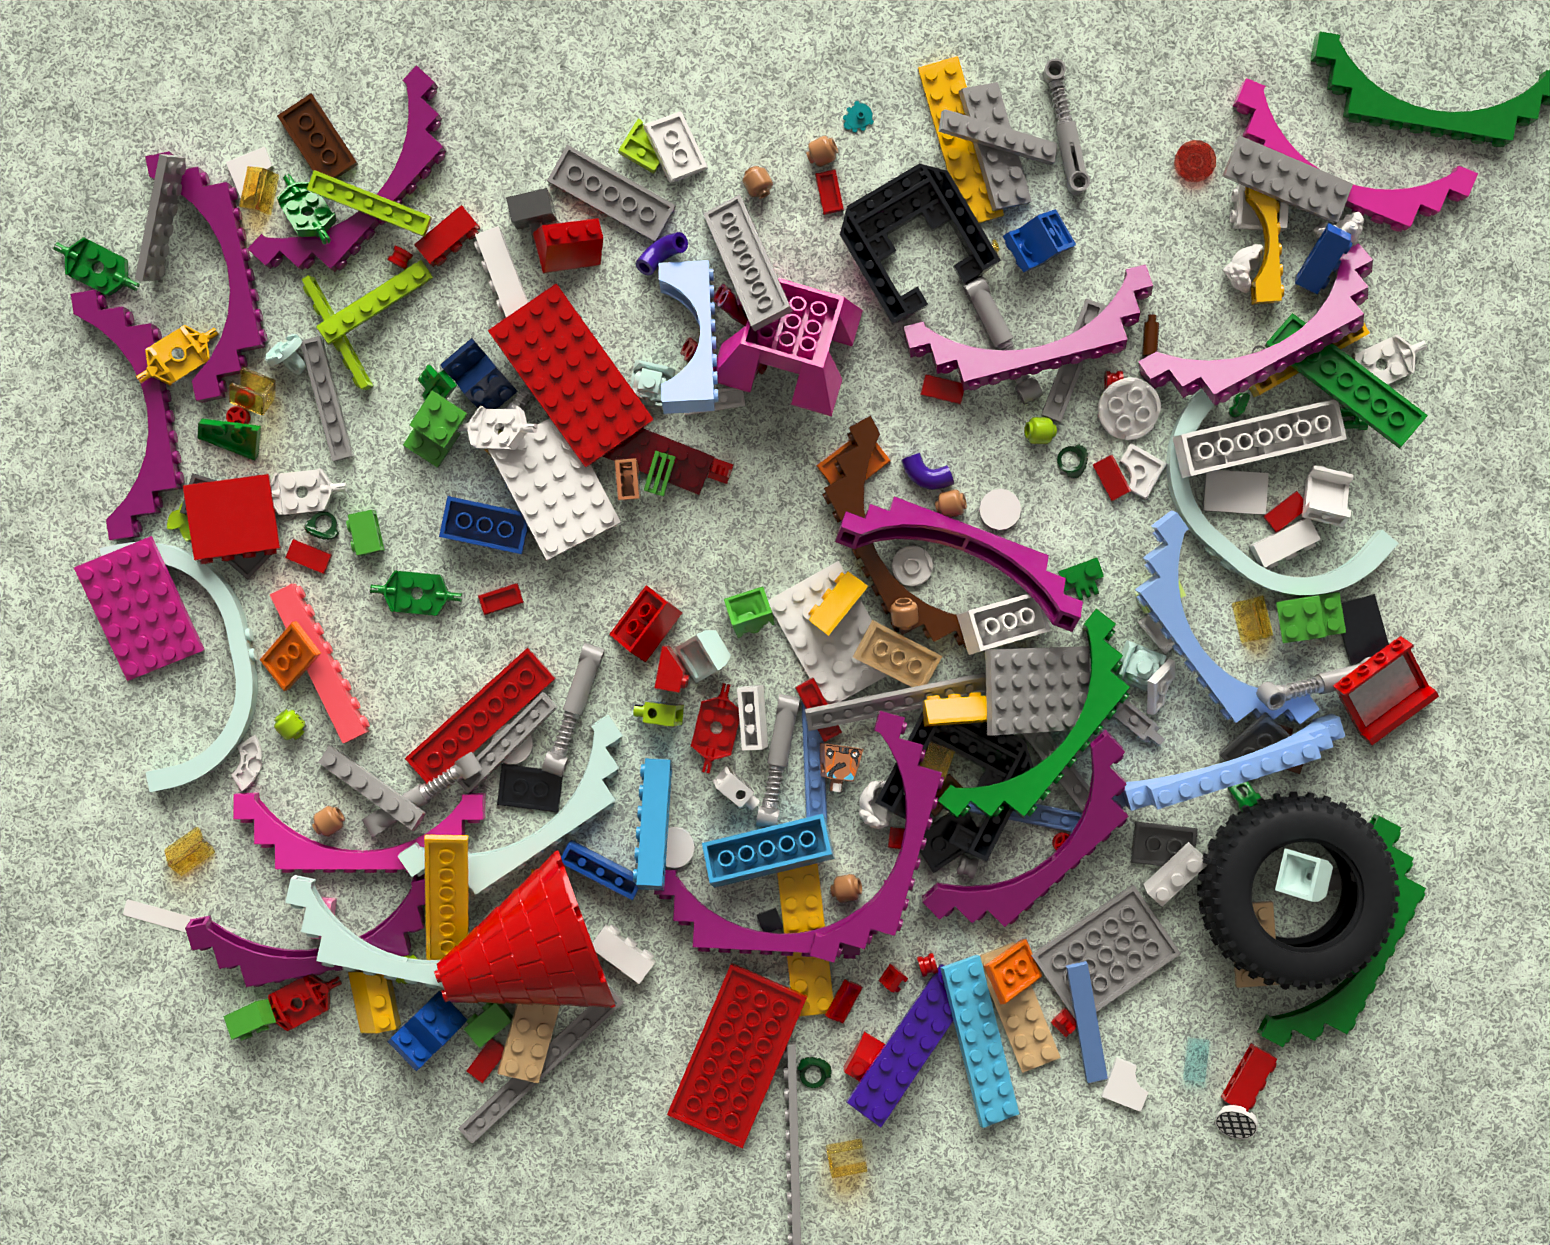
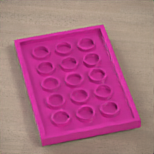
(139, 608)

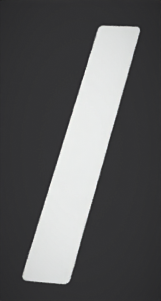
(159, 916)

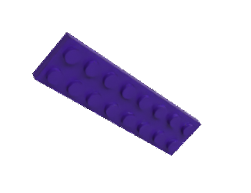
(904, 1053)

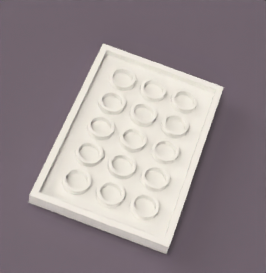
(554, 491)
(824, 656)

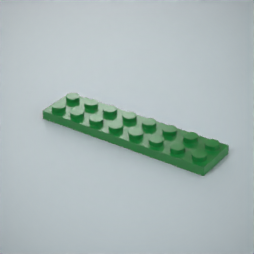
(1355, 388)

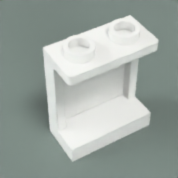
(1244, 216)
(1327, 496)

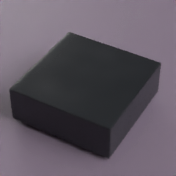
(770, 920)

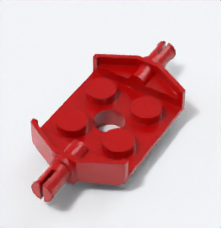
(713, 745)
(312, 992)

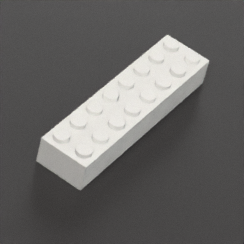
(1259, 438)

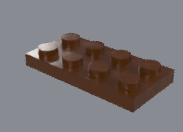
(317, 138)

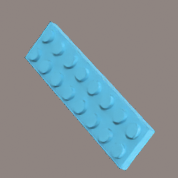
(979, 1040)

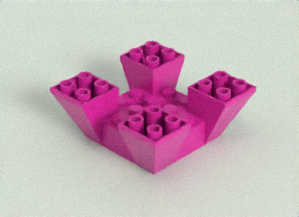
(794, 344)

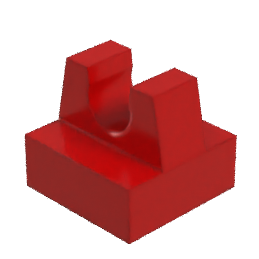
(720, 471)
(892, 978)
(1064, 1022)

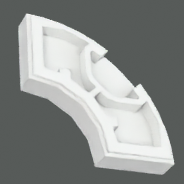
(249, 764)

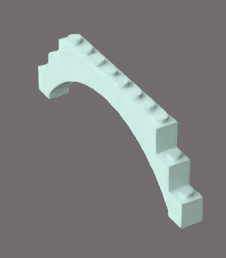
(588, 799)
(344, 948)

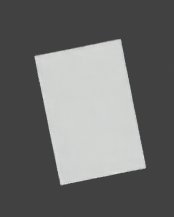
(675, 147)
(1235, 492)

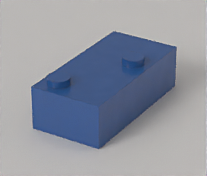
(484, 525)

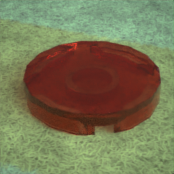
(1195, 161)

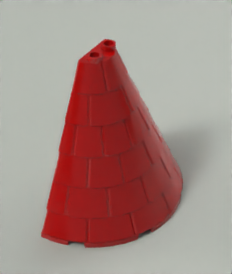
(529, 950)

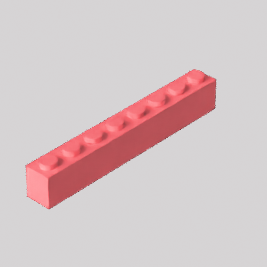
(324, 670)

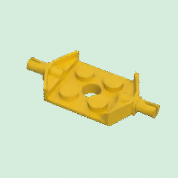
(168, 369)

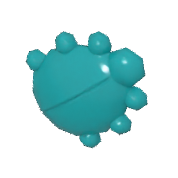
(858, 117)

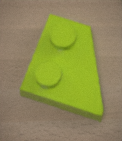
(639, 149)

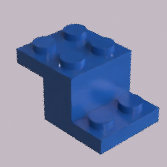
(1039, 240)
(427, 1031)

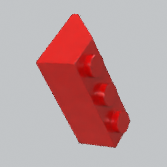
(569, 245)
(645, 623)
(671, 672)
(863, 1056)

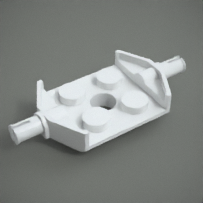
(1397, 355)
(486, 423)
(319, 487)

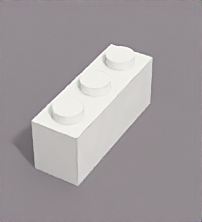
(1285, 543)
(752, 717)
(1175, 874)
(623, 953)

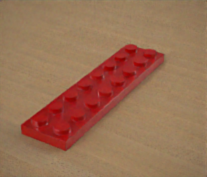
(481, 716)

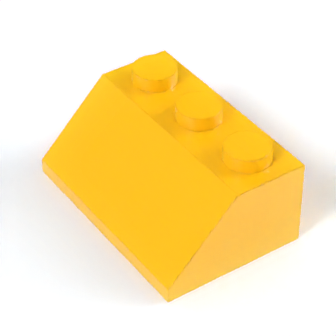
(837, 602)
(954, 709)
(374, 1002)

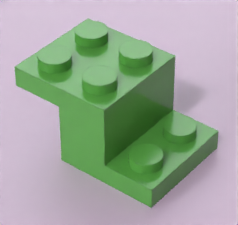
(435, 429)
(1311, 617)

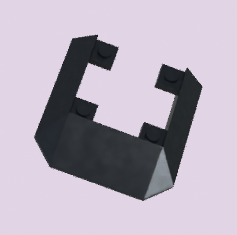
(911, 194)
(999, 755)

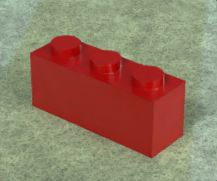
(447, 236)
(1249, 1077)

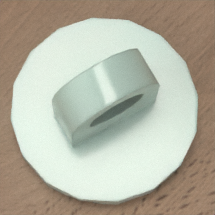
(287, 354)

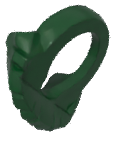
(1081, 452)
(330, 534)
(824, 1066)

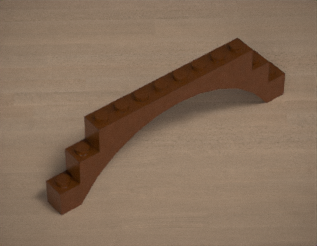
(848, 496)

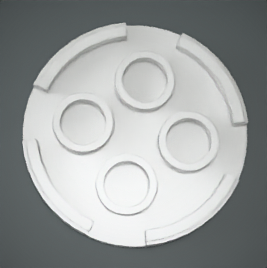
(1129, 408)

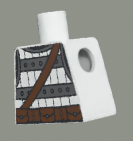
(730, 783)

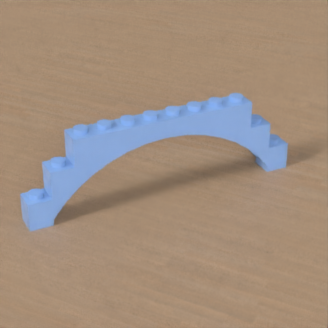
(1163, 599)
(1287, 753)

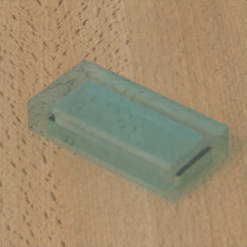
(1196, 1059)

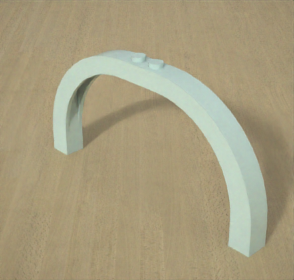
(1355, 569)
(244, 665)

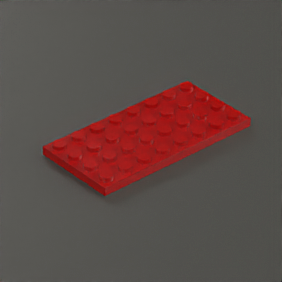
(570, 375)
(737, 1055)

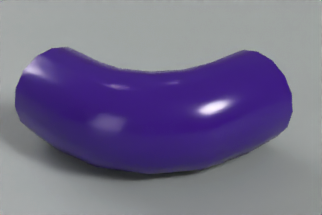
(660, 251)
(926, 477)

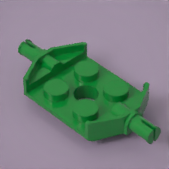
(296, 201)
(80, 264)
(400, 587)

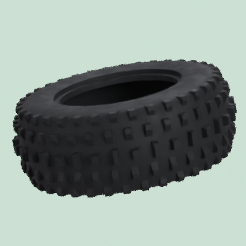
(1363, 907)

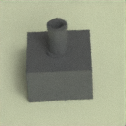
(531, 209)

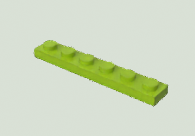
(369, 203)
(374, 302)
(350, 359)

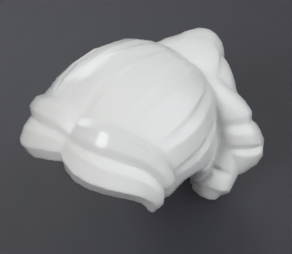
(1351, 223)
(1240, 266)
(871, 812)

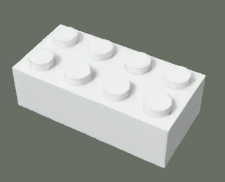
(1002, 623)

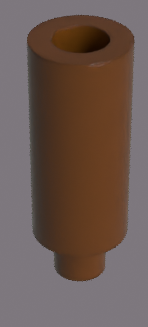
(1150, 336)

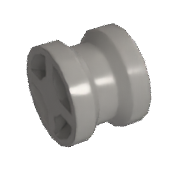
(967, 866)

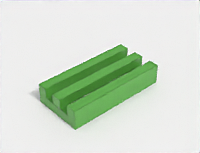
(647, 486)

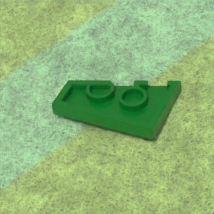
(234, 437)

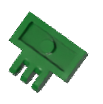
(438, 382)
(1082, 577)

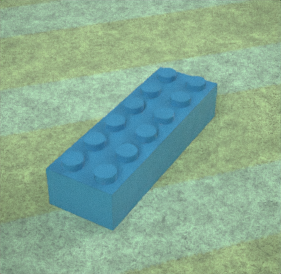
(654, 824)
(768, 851)

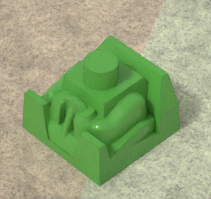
(749, 611)

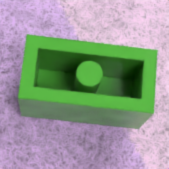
(365, 532)
(250, 1019)
(488, 1023)

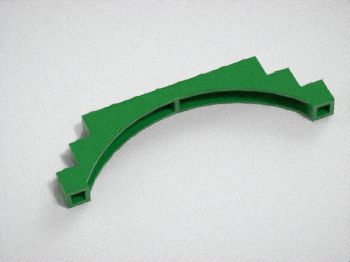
(1372, 104)
(1026, 789)
(1348, 999)

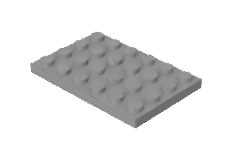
(1035, 689)
(1117, 941)

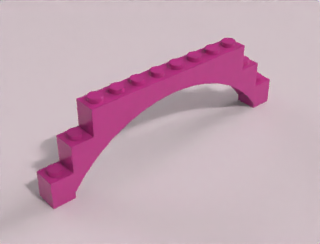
(1389, 206)
(300, 852)

